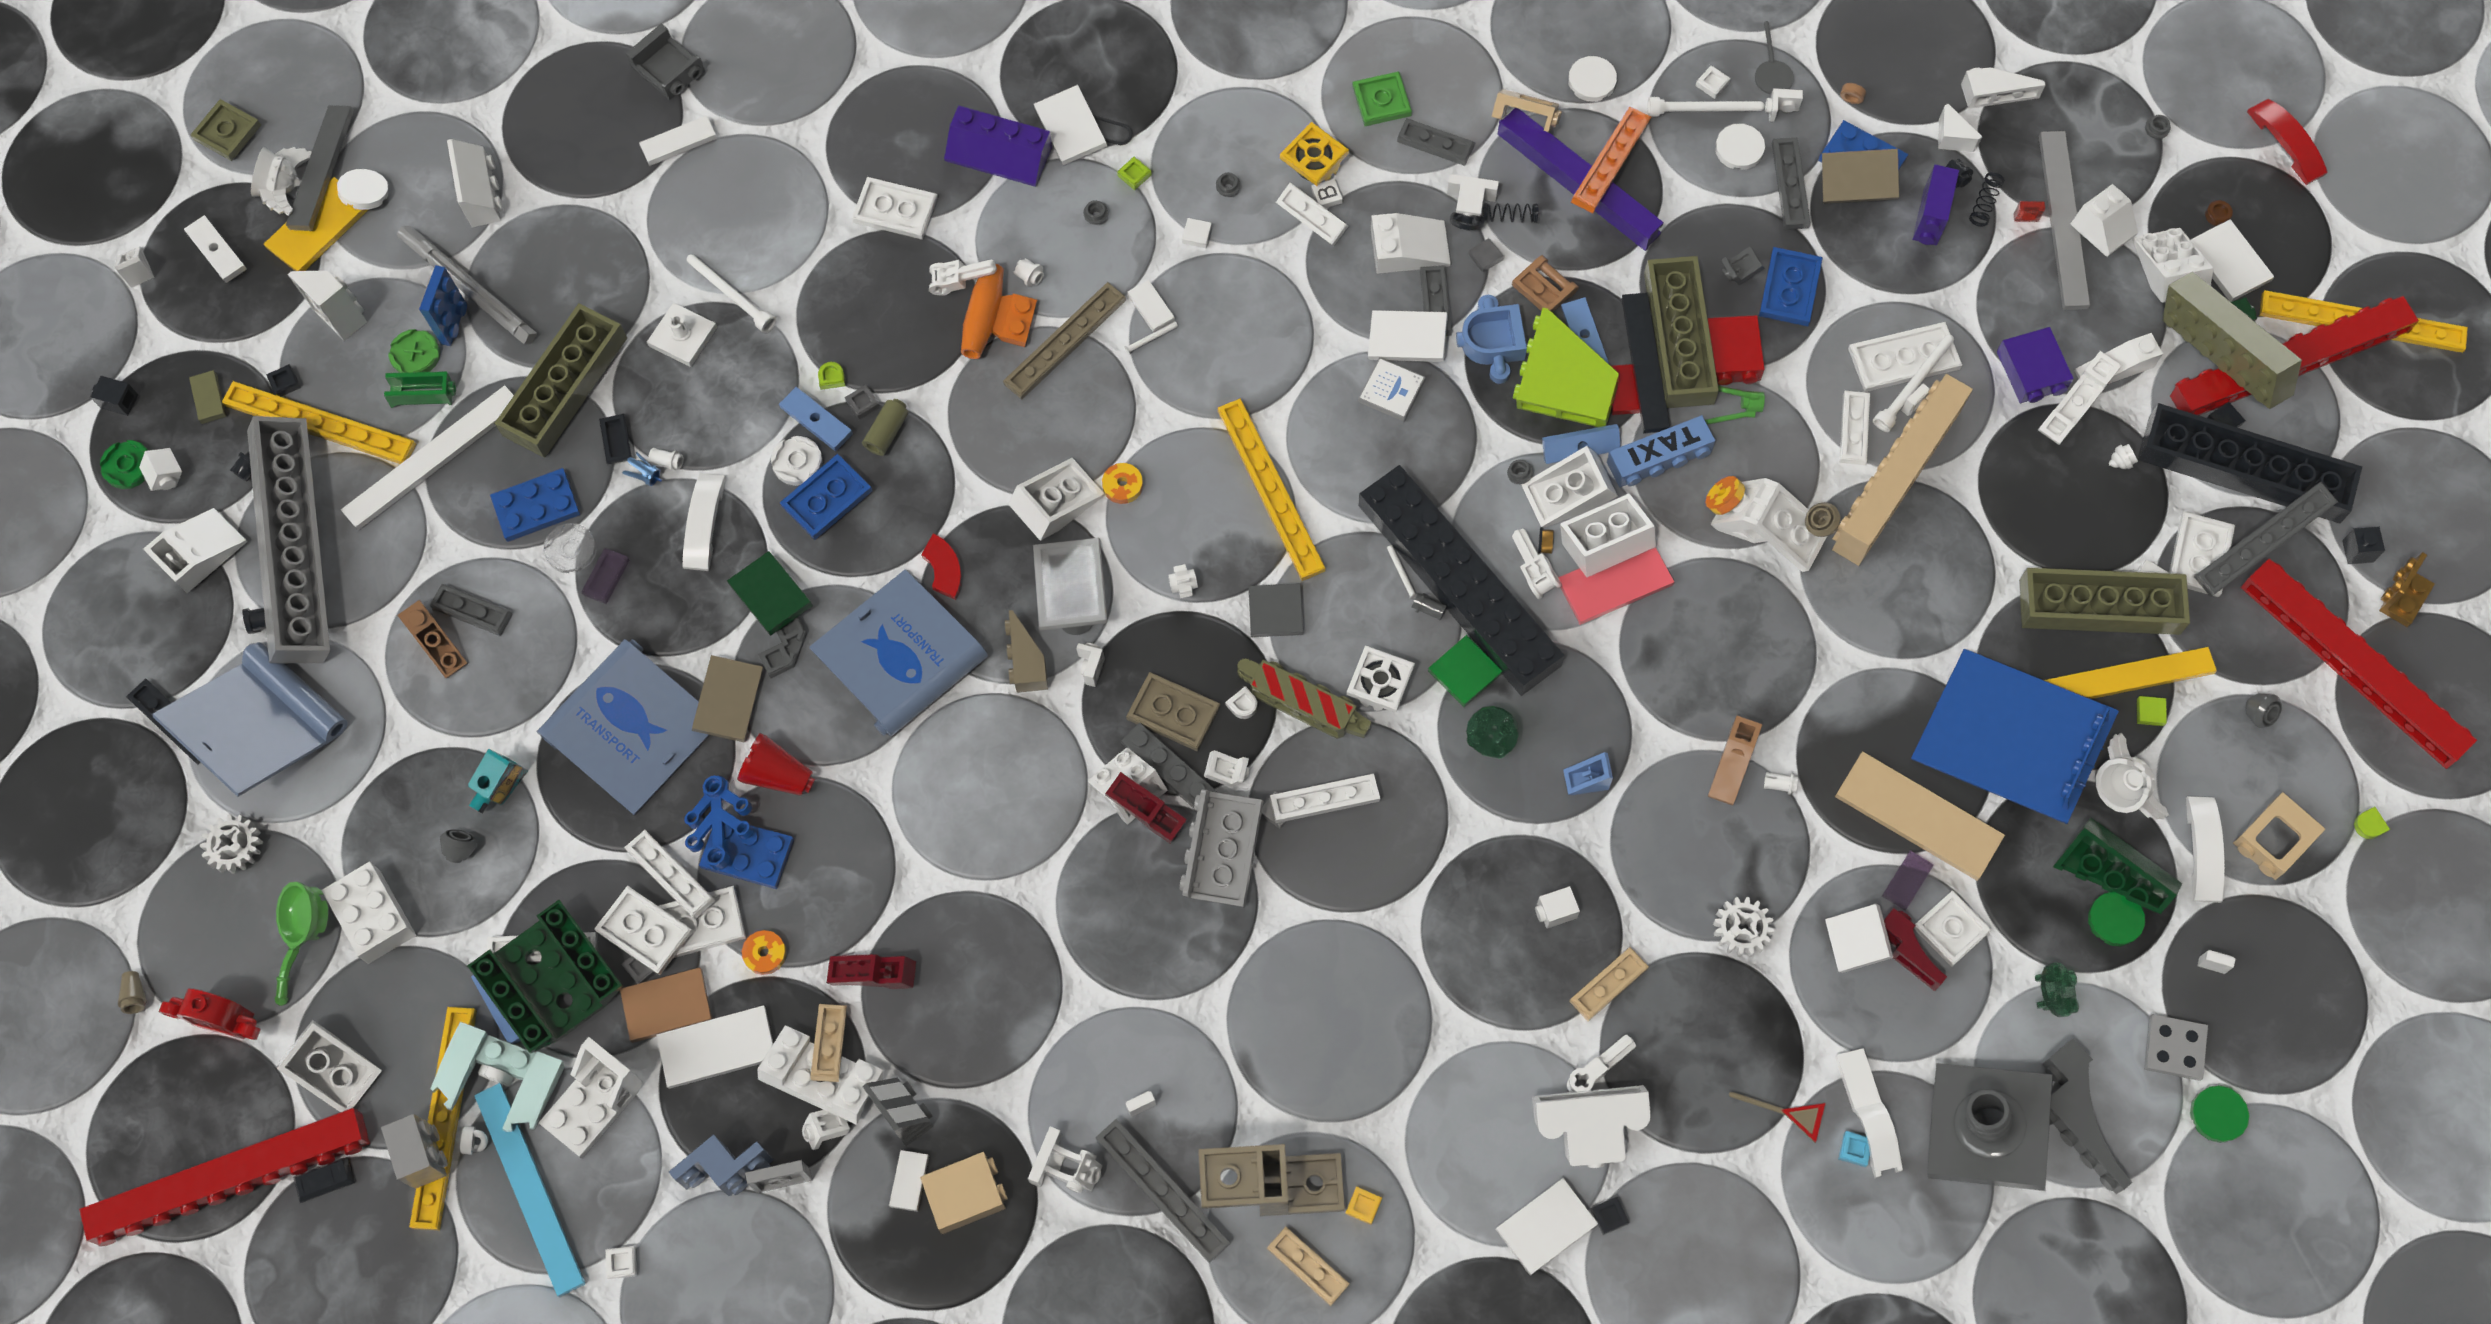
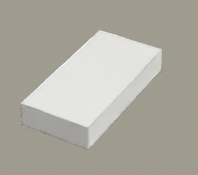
(1151, 306)
(907, 1181)

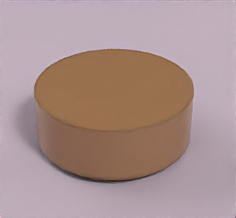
(1853, 93)

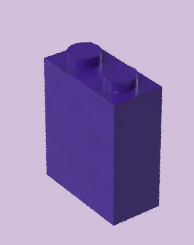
(1935, 205)
(2035, 365)

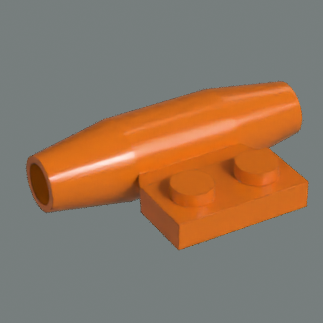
(990, 313)

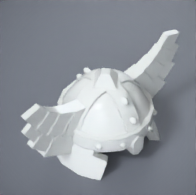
(277, 176)
(2128, 782)

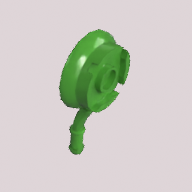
(299, 919)

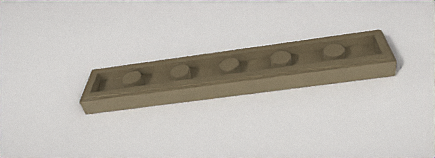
(1064, 340)

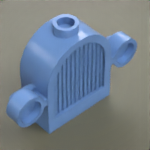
(1493, 337)

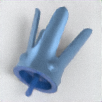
(650, 473)

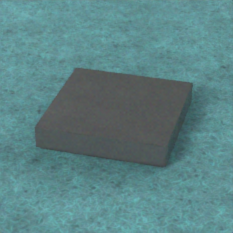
(1275, 610)

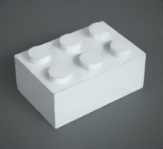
(1608, 535)
(368, 912)

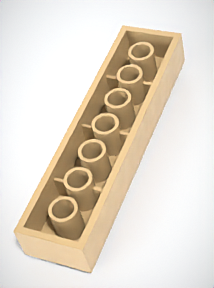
(1900, 468)

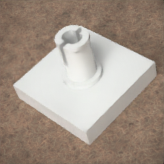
(682, 334)

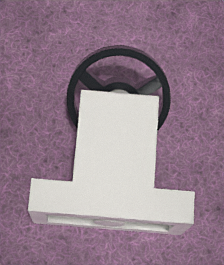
(1470, 195)

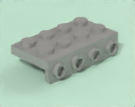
(1221, 848)

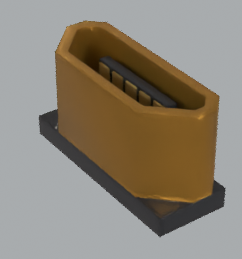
(1545, 541)

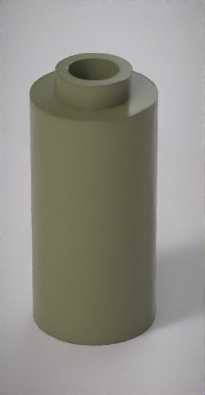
(885, 427)

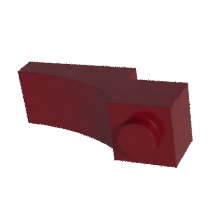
(1146, 807)
(1909, 952)
(872, 970)

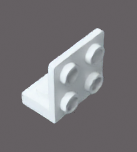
(1135, 769)

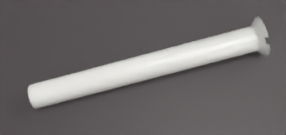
(1150, 337)
(1401, 571)

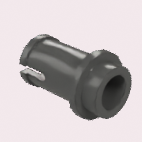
(1428, 606)

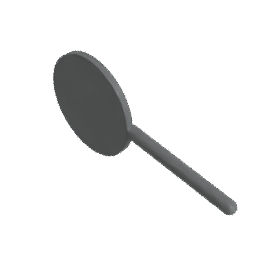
(1773, 73)

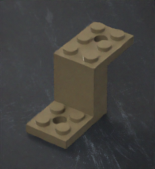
(1271, 1180)

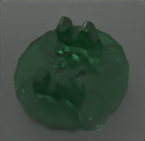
(1481, 726)
(2058, 990)

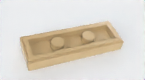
(1609, 984)
(828, 1042)
(1308, 1266)

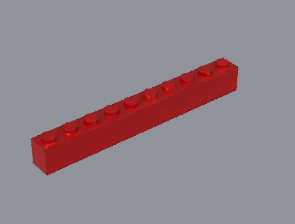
(2315, 349)
(2359, 663)
(224, 1177)

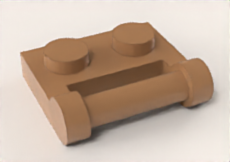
(1541, 291)

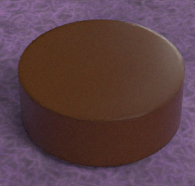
(2218, 212)

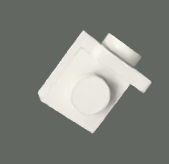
(1784, 100)
(1092, 667)
(823, 1126)

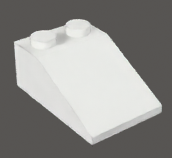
(1408, 242)
(1569, 488)
(1054, 498)
(328, 1067)

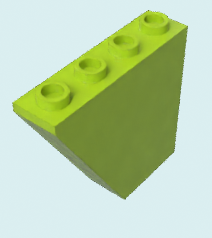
(1565, 376)

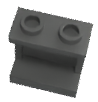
(664, 62)

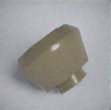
(1822, 519)

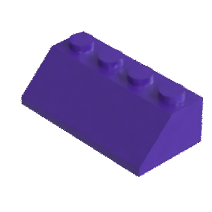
(997, 146)

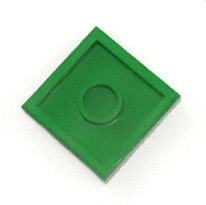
(1465, 671)

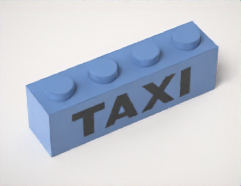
(1660, 452)

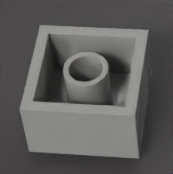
(414, 1151)

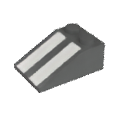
(899, 1108)

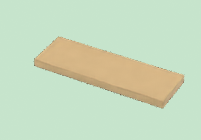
(1920, 816)

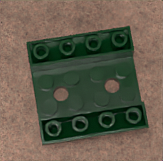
(531, 994)

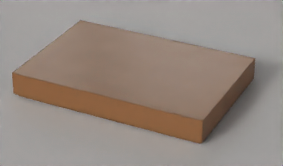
(665, 1004)

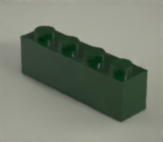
(2118, 867)

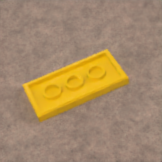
(302, 248)

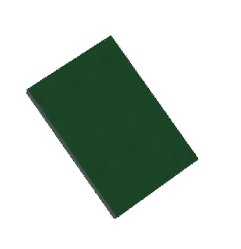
(769, 593)

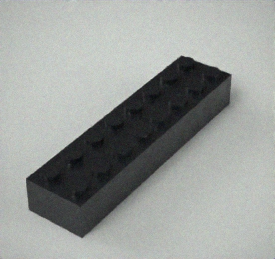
(2245, 460)

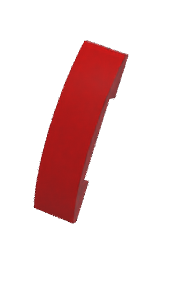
(2292, 137)

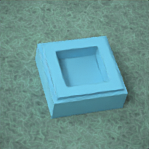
(1854, 1149)

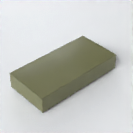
(207, 397)

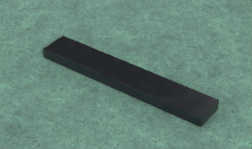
(1645, 362)

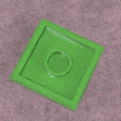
(1381, 98)

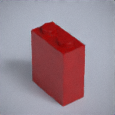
(1736, 349)

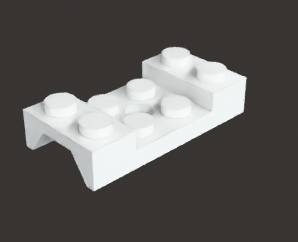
(789, 1069)

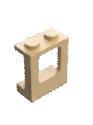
(1509, 98)
(2293, 816)

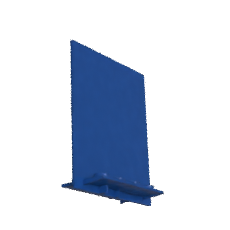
(2015, 735)

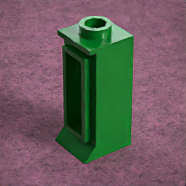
(419, 380)

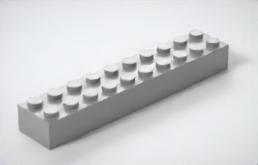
(288, 540)

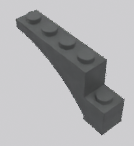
(2074, 1114)

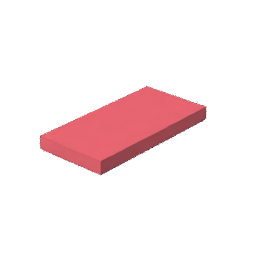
(1615, 586)

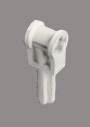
(953, 275)
(1537, 567)
(1600, 1065)

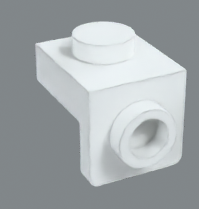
(1226, 769)

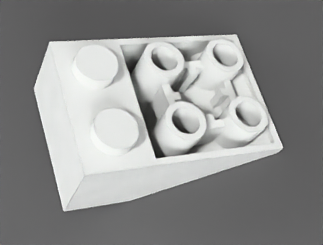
(2169, 257)
(195, 548)

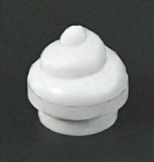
(2123, 457)

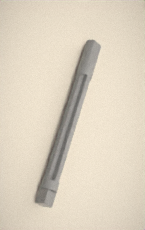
(468, 285)

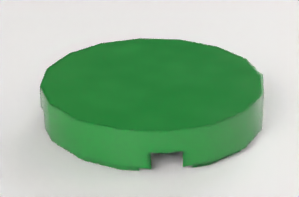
(121, 464)
(2116, 919)
(2219, 1114)

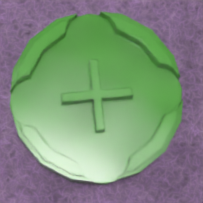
(414, 352)

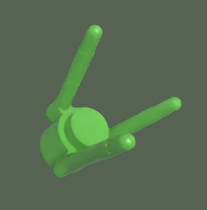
(1750, 401)

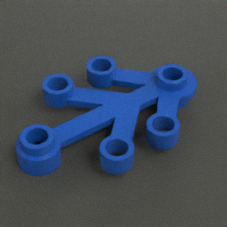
(716, 819)

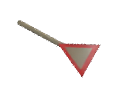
(1805, 1117)

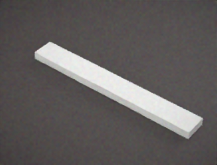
(427, 460)

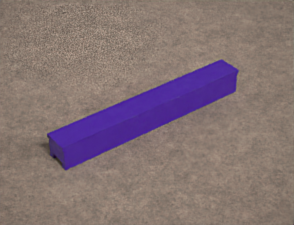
(1570, 170)

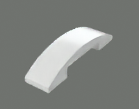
(2079, 398)
(701, 521)
(2207, 849)

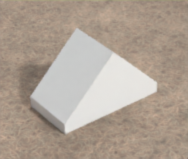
(1956, 132)
(133, 267)

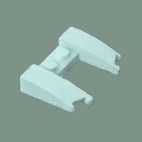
(474, 1046)

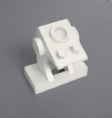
(1051, 1159)

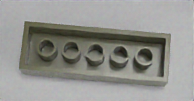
(1681, 331)
(2231, 340)
(561, 380)
(2104, 601)

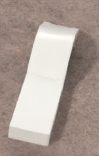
(1870, 1110)

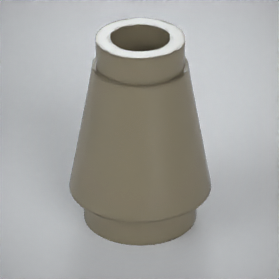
(131, 993)

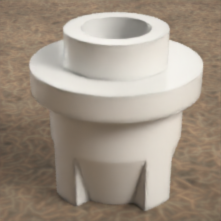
(1029, 272)

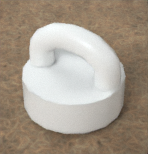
(467, 1142)

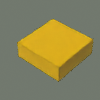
(1363, 1205)

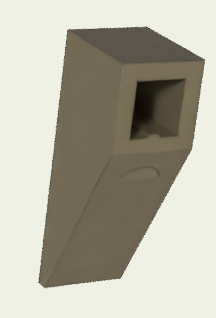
(1029, 664)

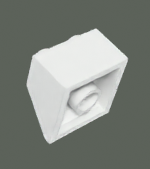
(2107, 220)

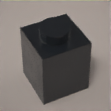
(113, 395)
(2363, 545)

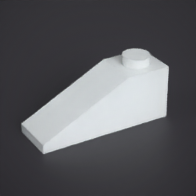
(1995, 87)
(2133, 356)

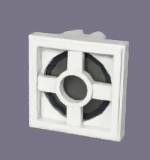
(1380, 681)

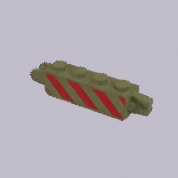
(1302, 699)

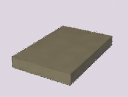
(1860, 176)
(727, 698)
(1173, 711)

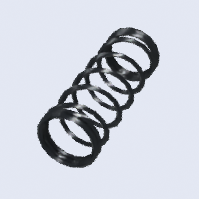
(1993, 184)
(1533, 217)

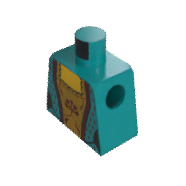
(494, 780)

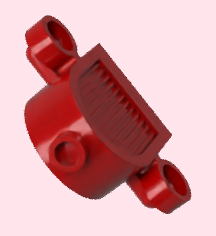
(212, 1013)

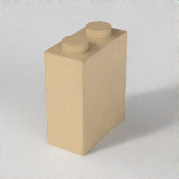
(964, 1192)

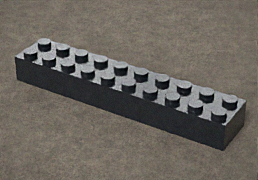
(1460, 580)

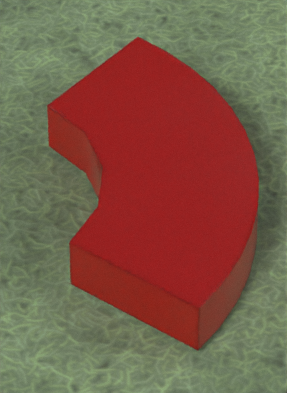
(945, 566)

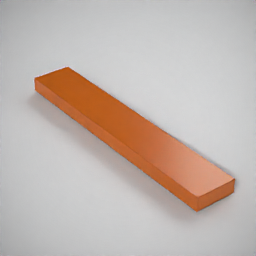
(1610, 160)

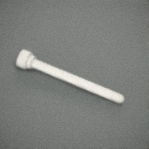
(1658, 106)
(763, 319)
(1886, 419)

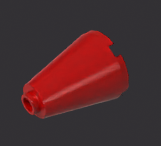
(775, 768)

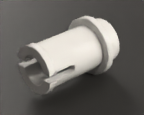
(673, 459)
(1781, 782)

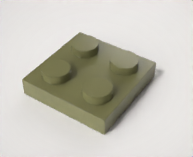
(225, 129)

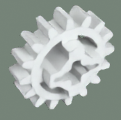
(218, 841)
(1749, 935)

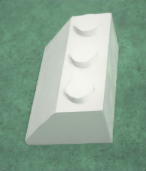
(474, 182)
(330, 301)

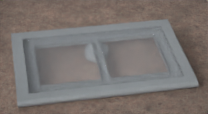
(1069, 584)

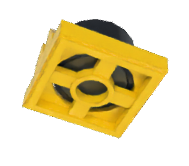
(1312, 154)

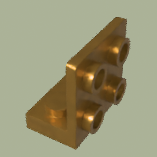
(2407, 593)

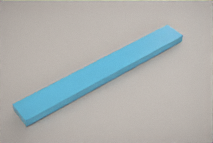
(530, 1192)

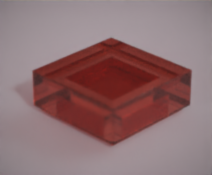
(2029, 211)

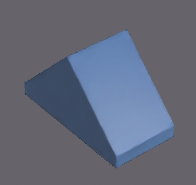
(1589, 775)

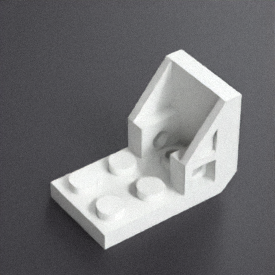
(1772, 516)
(593, 1100)

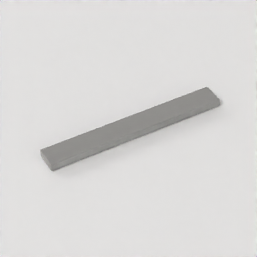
(2062, 212)

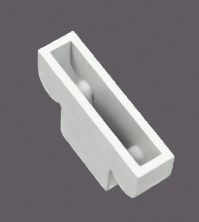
(1592, 1122)

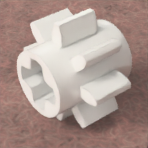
(1182, 581)

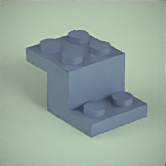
(721, 1166)

